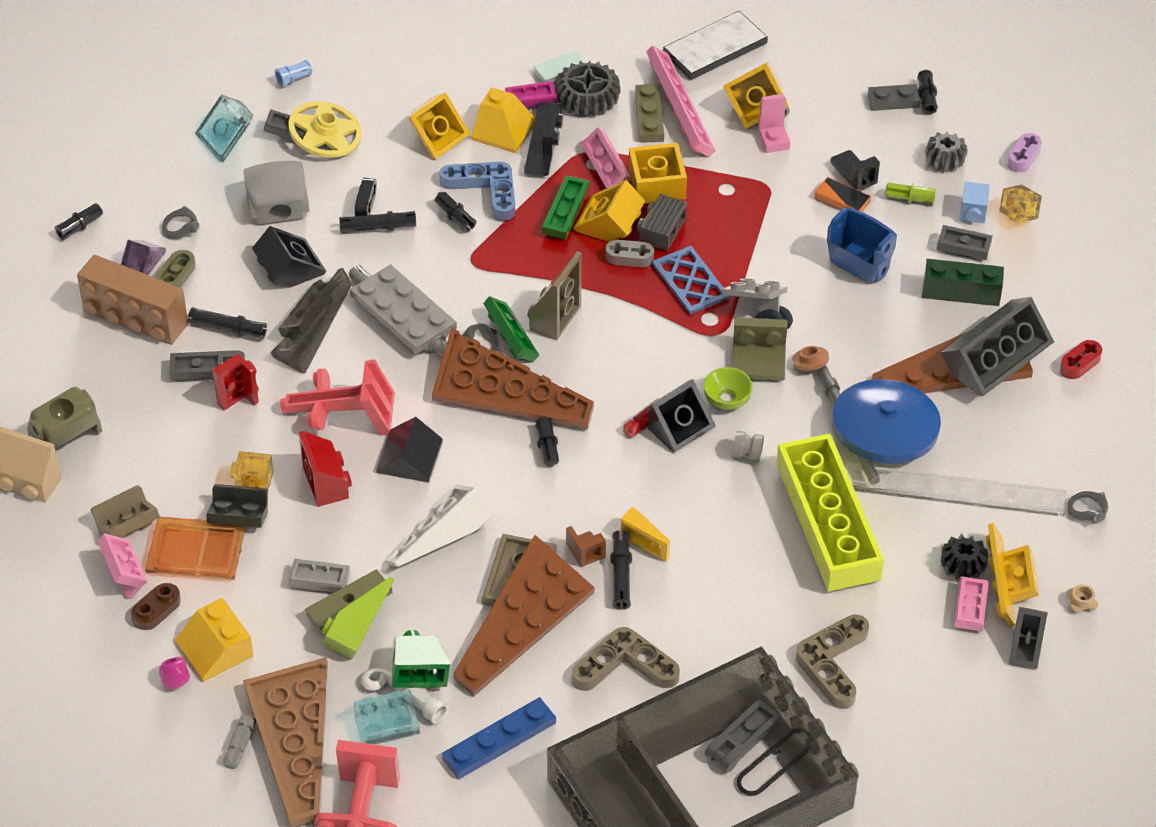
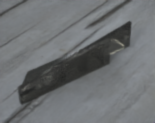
(310, 321)

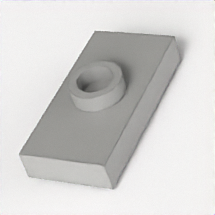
(318, 575)

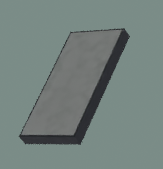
(715, 45)

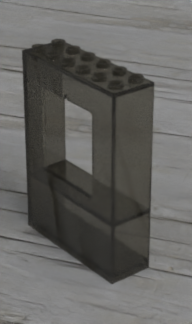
(612, 771)

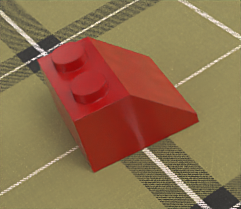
(323, 469)

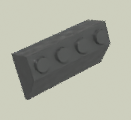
(998, 346)

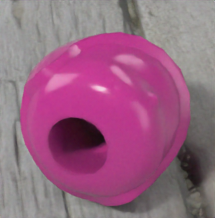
(174, 673)

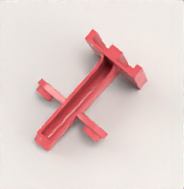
(373, 396)
(366, 767)

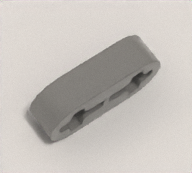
(629, 253)

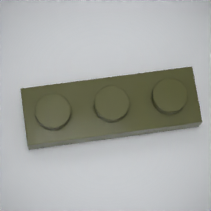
(649, 113)

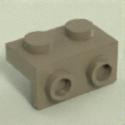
(124, 513)

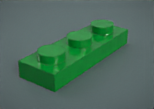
(565, 207)
(510, 329)

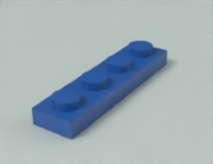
(499, 738)

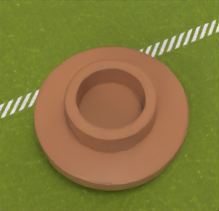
(810, 358)

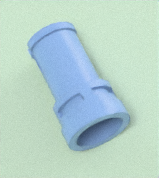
(290, 73)

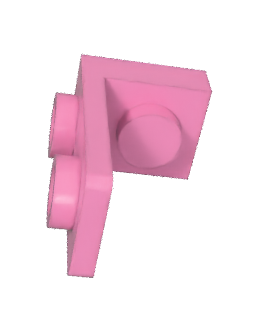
(772, 123)

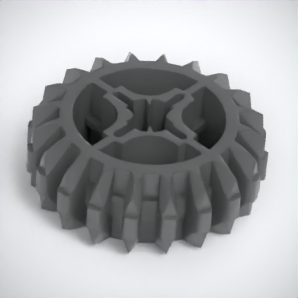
(587, 88)

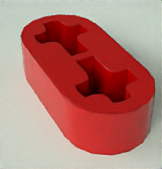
(1077, 355)

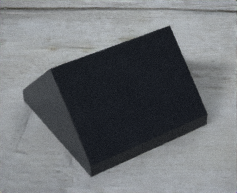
(680, 416)
(410, 451)

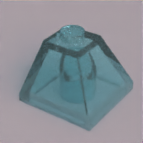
(224, 126)

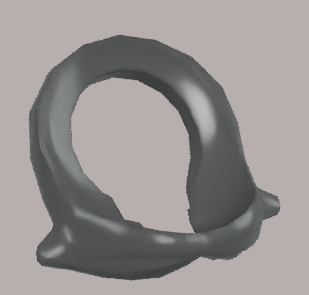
(187, 228)
(486, 331)
(1090, 515)

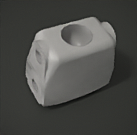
(276, 191)

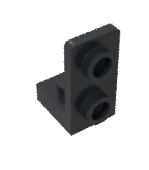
(857, 172)

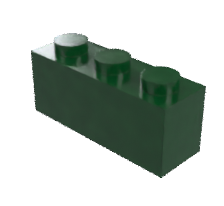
(963, 282)

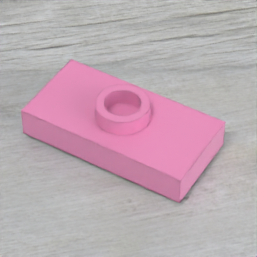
(971, 603)

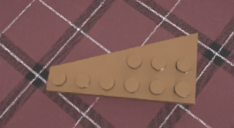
(291, 725)

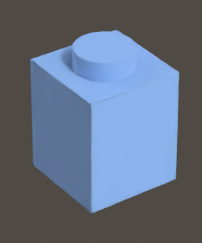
(974, 202)

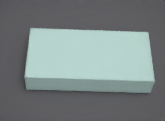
(550, 69)

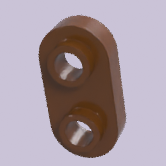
(157, 604)

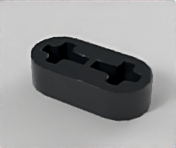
(365, 196)

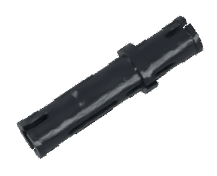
(379, 221)
(237, 325)
(621, 559)

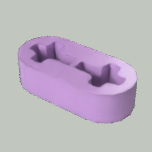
(1020, 150)

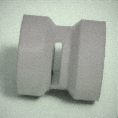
(745, 446)

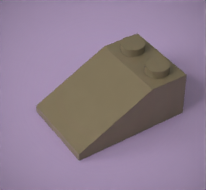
(558, 301)

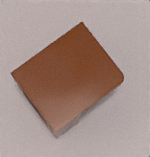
(586, 546)

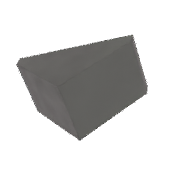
(1028, 637)

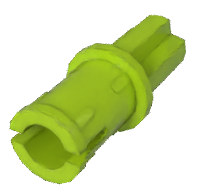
(910, 193)

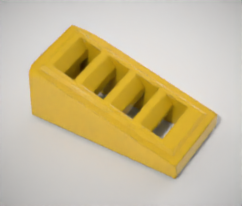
(645, 534)

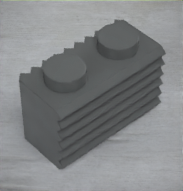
(662, 221)

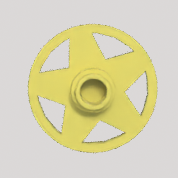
(324, 129)

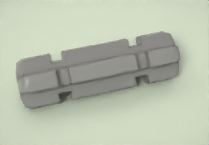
(239, 741)

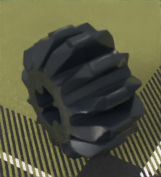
(964, 557)

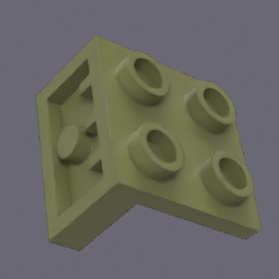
(760, 347)

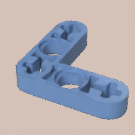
(494, 181)

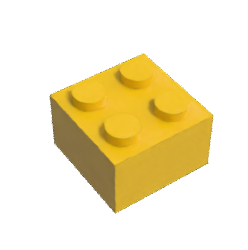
(657, 171)

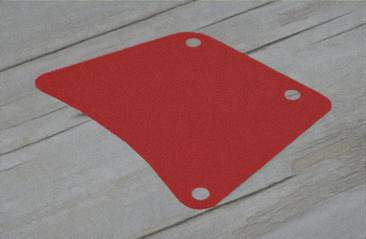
(716, 226)

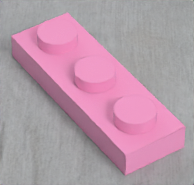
(605, 158)

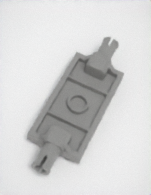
(402, 309)

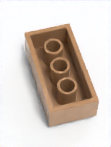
(132, 299)

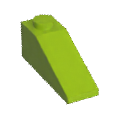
(352, 622)

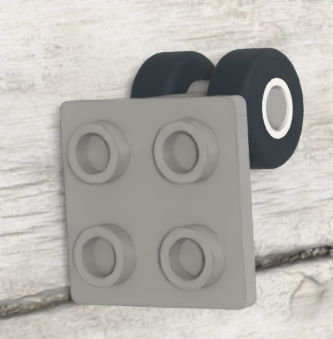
(764, 296)

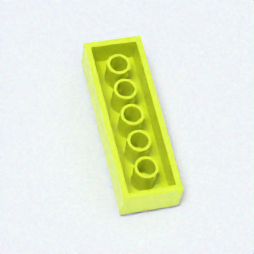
(829, 512)

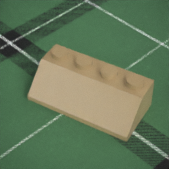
(27, 465)

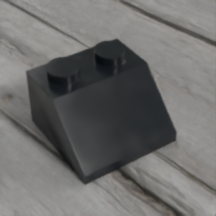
(287, 258)

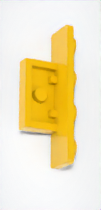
(1013, 574)

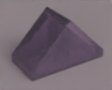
(142, 255)

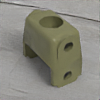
(64, 417)

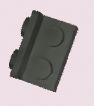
(238, 506)

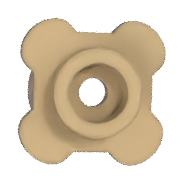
(1082, 592)

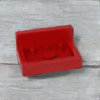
(234, 381)

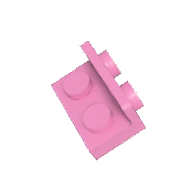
(122, 563)

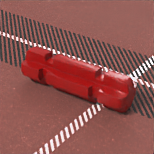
(638, 423)

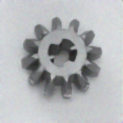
(946, 151)

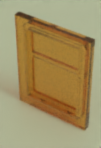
(195, 548)

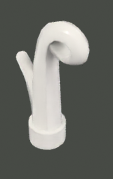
(431, 707)

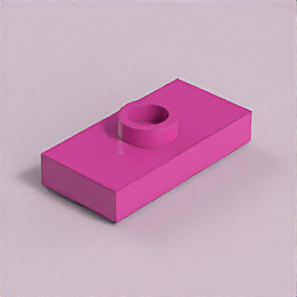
(532, 94)

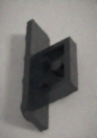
(544, 138)

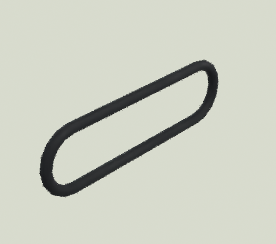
(760, 759)

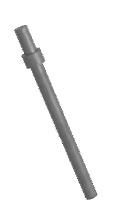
(832, 390)

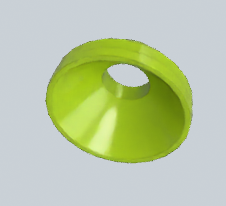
(727, 381)

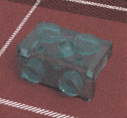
(386, 717)

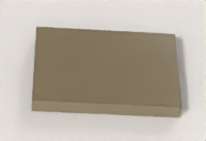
(506, 559)

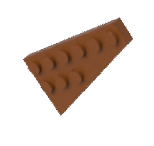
(930, 372)
(496, 383)
(529, 606)

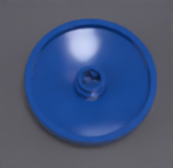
(886, 421)

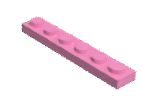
(681, 102)

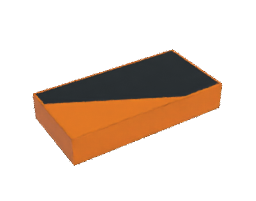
(841, 195)

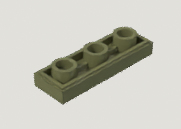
(332, 604)

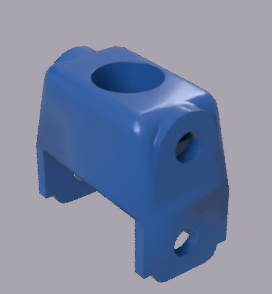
(860, 244)

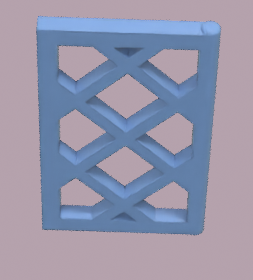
(681, 294)

